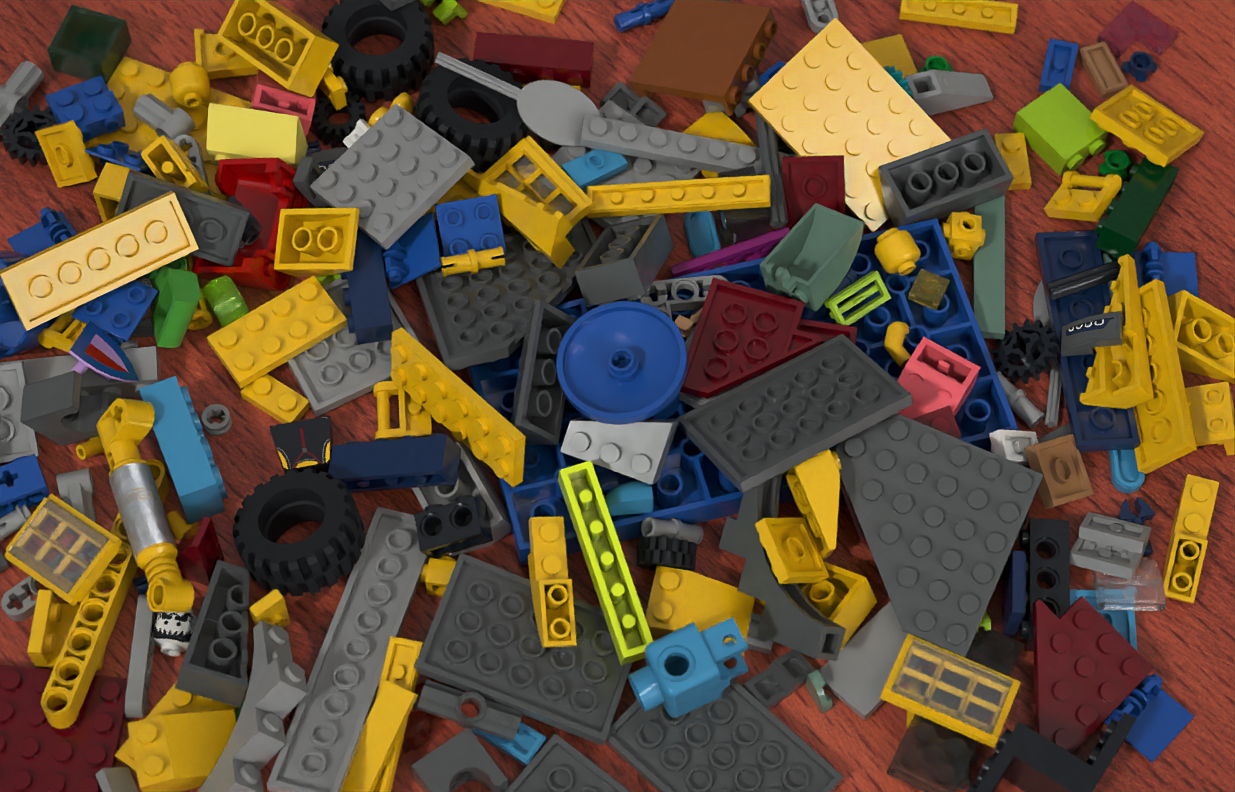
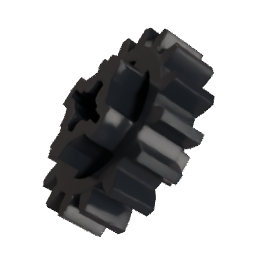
(21, 137)
(1026, 351)

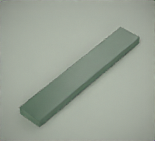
(989, 271)

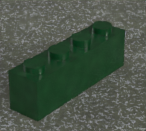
(1136, 207)

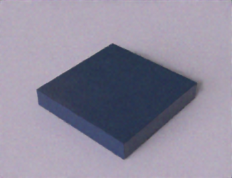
(1014, 594)

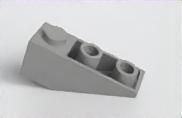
(947, 90)

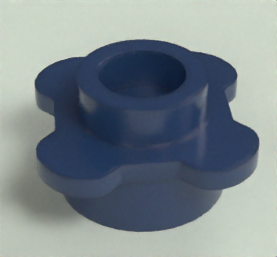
(1142, 60)

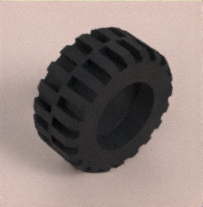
(383, 74)
(482, 142)
(306, 563)

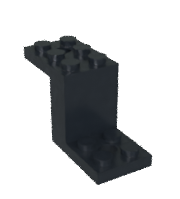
(1042, 766)

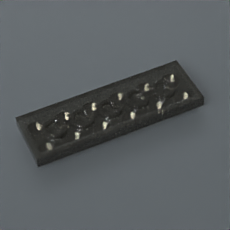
(934, 755)

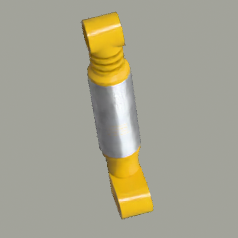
(140, 506)

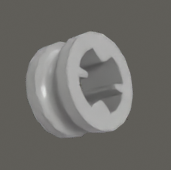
(215, 428)

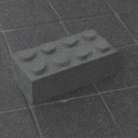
(624, 260)

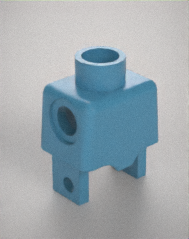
(689, 668)

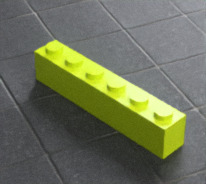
(605, 561)

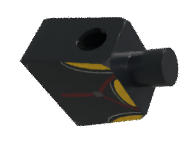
(304, 444)

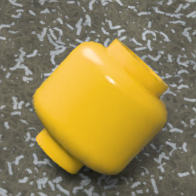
(190, 84)
(897, 251)

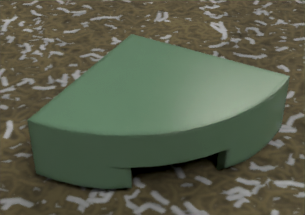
(814, 685)

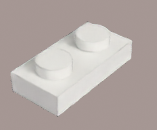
(1011, 444)

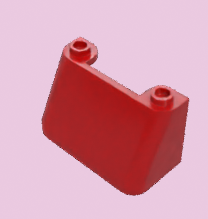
(264, 188)

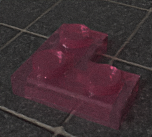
(1137, 24)

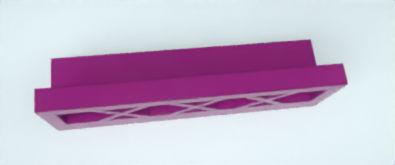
(741, 252)

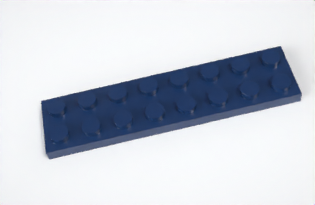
(1093, 426)

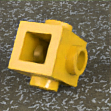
(963, 234)

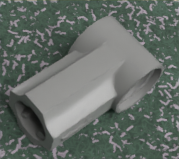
(162, 117)
(77, 491)

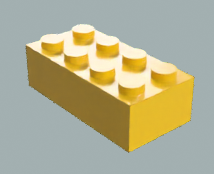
(278, 43)

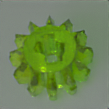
(225, 300)

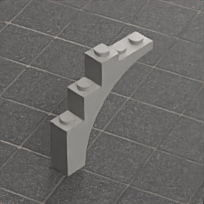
(259, 734)

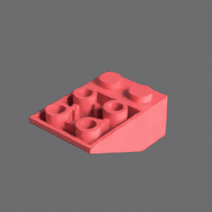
(275, 98)
(936, 379)

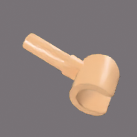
(687, 325)

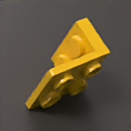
(1212, 415)
(50, 628)

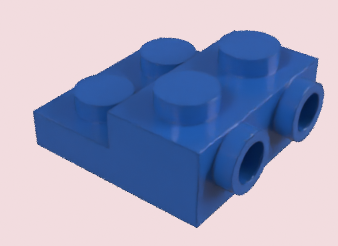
(89, 105)

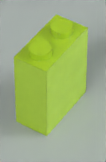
(1060, 129)

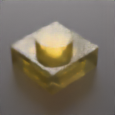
(928, 289)

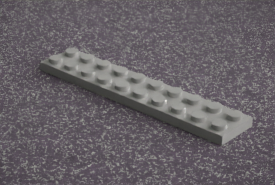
(352, 659)

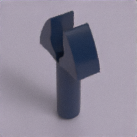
(1144, 513)

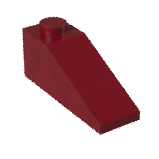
(199, 552)

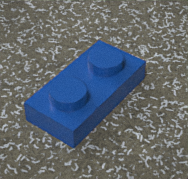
(1058, 64)

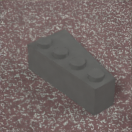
(218, 646)

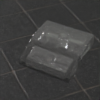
(1140, 593)

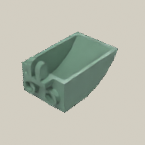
(813, 256)

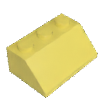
(254, 134)

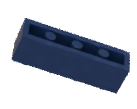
(368, 293)
(396, 463)

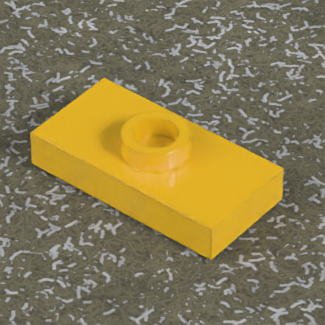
(271, 610)

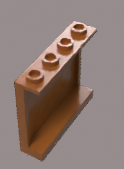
(706, 51)

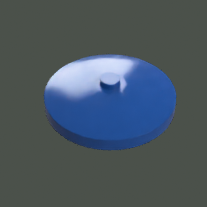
(622, 362)

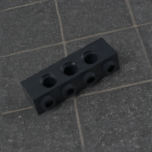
(1054, 539)

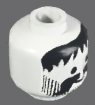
(173, 631)

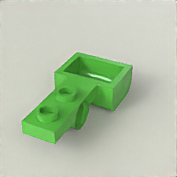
(174, 303)

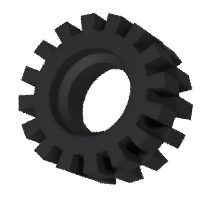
(337, 132)
(666, 553)

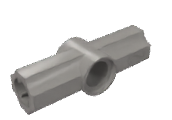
(17, 91)

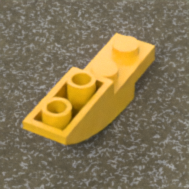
(1188, 538)
(550, 583)

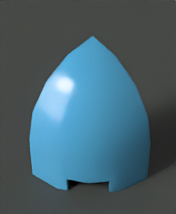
(630, 498)

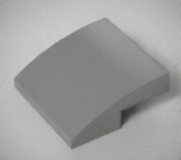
(1110, 545)

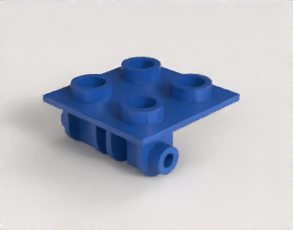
(120, 154)
(470, 225)
(48, 232)
(413, 253)
(1173, 268)
(118, 310)
(1157, 717)

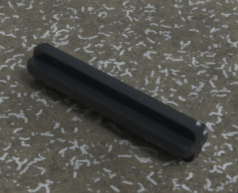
(1082, 280)

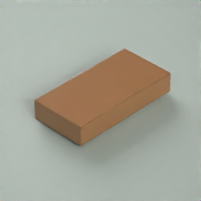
(1102, 69)

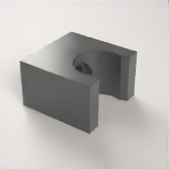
(59, 410)
(458, 762)

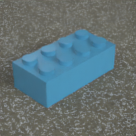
(185, 450)

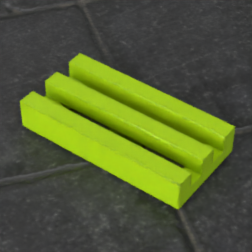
(836, 312)

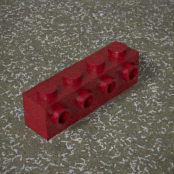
(538, 57)

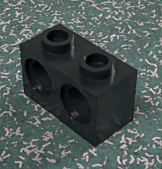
(453, 534)

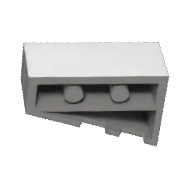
(629, 449)

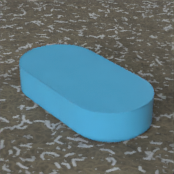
(701, 233)
(1124, 471)

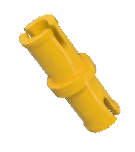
(472, 261)

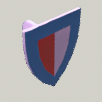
(101, 354)

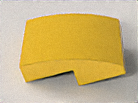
(718, 127)

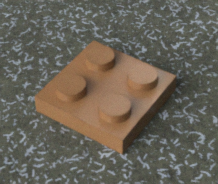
(1063, 471)

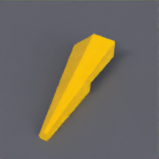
(533, 220)
(1122, 371)

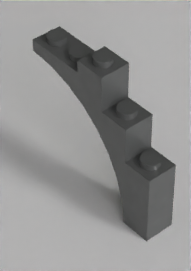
(787, 611)

